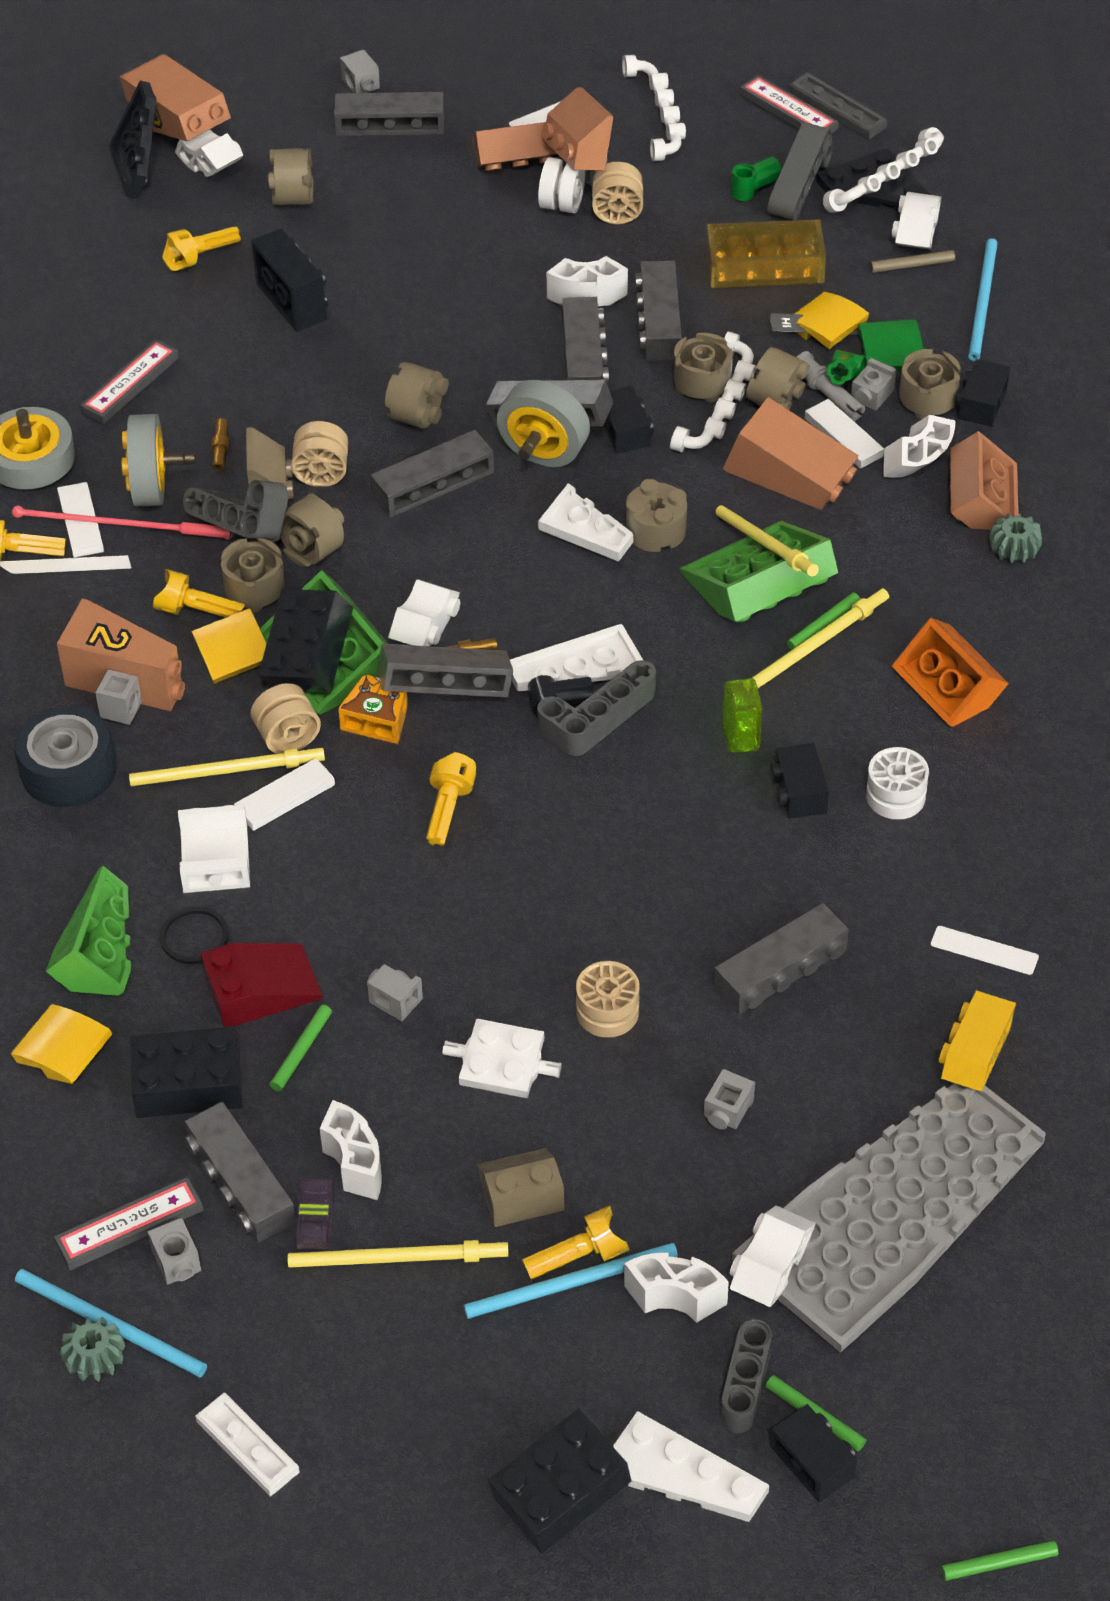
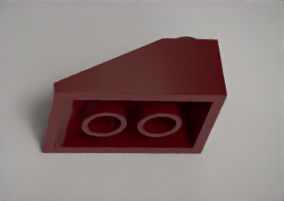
(258, 980)

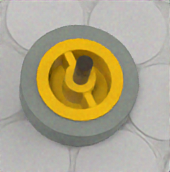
(543, 423)
(34, 447)
(147, 460)

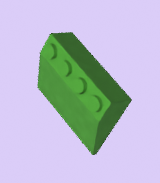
(753, 578)
(359, 652)

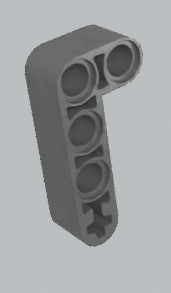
(809, 151)
(256, 517)
(586, 725)

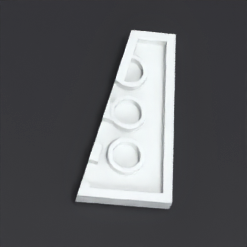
(594, 655)
(686, 1471)

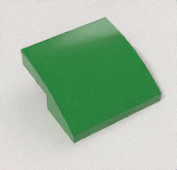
(890, 341)

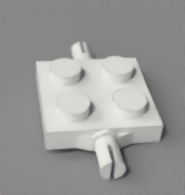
(502, 1058)

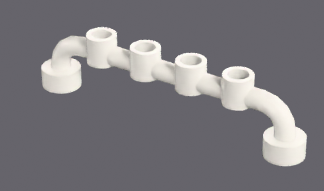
(664, 99)
(928, 144)
(724, 407)

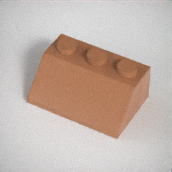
(579, 131)
(510, 145)
(982, 482)

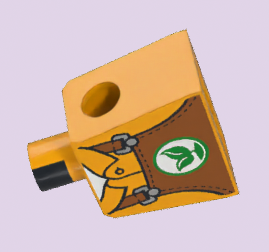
(373, 711)

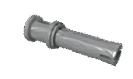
(818, 380)

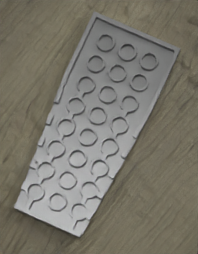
(901, 1207)

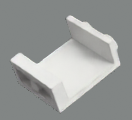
(214, 848)

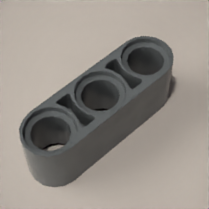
(746, 1391)

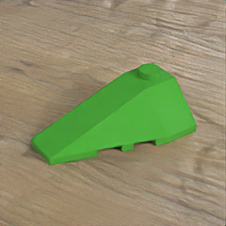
(94, 943)

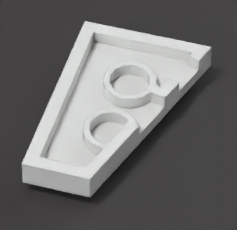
(585, 526)

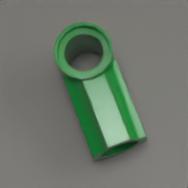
(748, 178)
(845, 367)

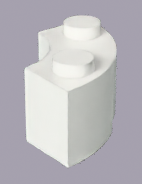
(209, 152)
(917, 220)
(587, 279)
(925, 444)
(424, 614)
(353, 1145)
(767, 1262)
(675, 1284)

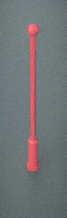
(185, 527)

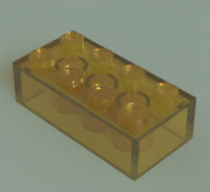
(765, 253)

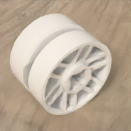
(561, 186)
(897, 783)

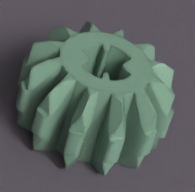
(1015, 538)
(92, 1349)

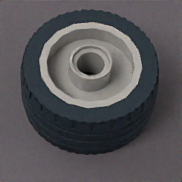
(65, 756)

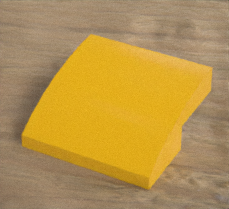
(830, 318)
(231, 645)
(61, 1043)

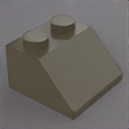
(267, 460)
(522, 1186)

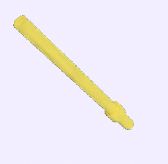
(794, 558)
(859, 611)
(290, 758)
(469, 1251)

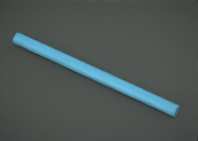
(982, 300)
(558, 1283)
(126, 1330)

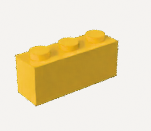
(976, 1040)

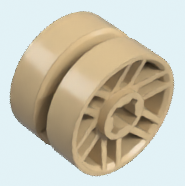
(617, 193)
(319, 453)
(285, 718)
(607, 999)

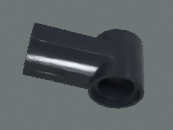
(571, 690)

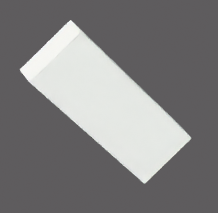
(840, 427)
(83, 535)
(286, 793)
(247, 1444)

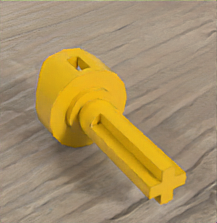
(184, 247)
(30, 543)
(177, 594)
(450, 784)
(597, 1238)

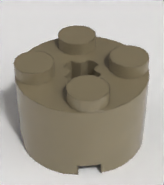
(291, 176)
(702, 366)
(778, 378)
(929, 382)
(416, 395)
(656, 515)
(311, 530)
(252, 573)

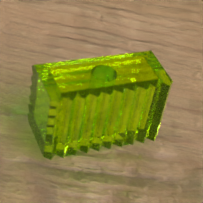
(742, 715)

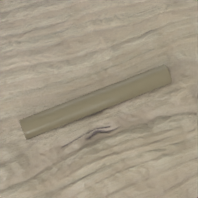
(912, 261)

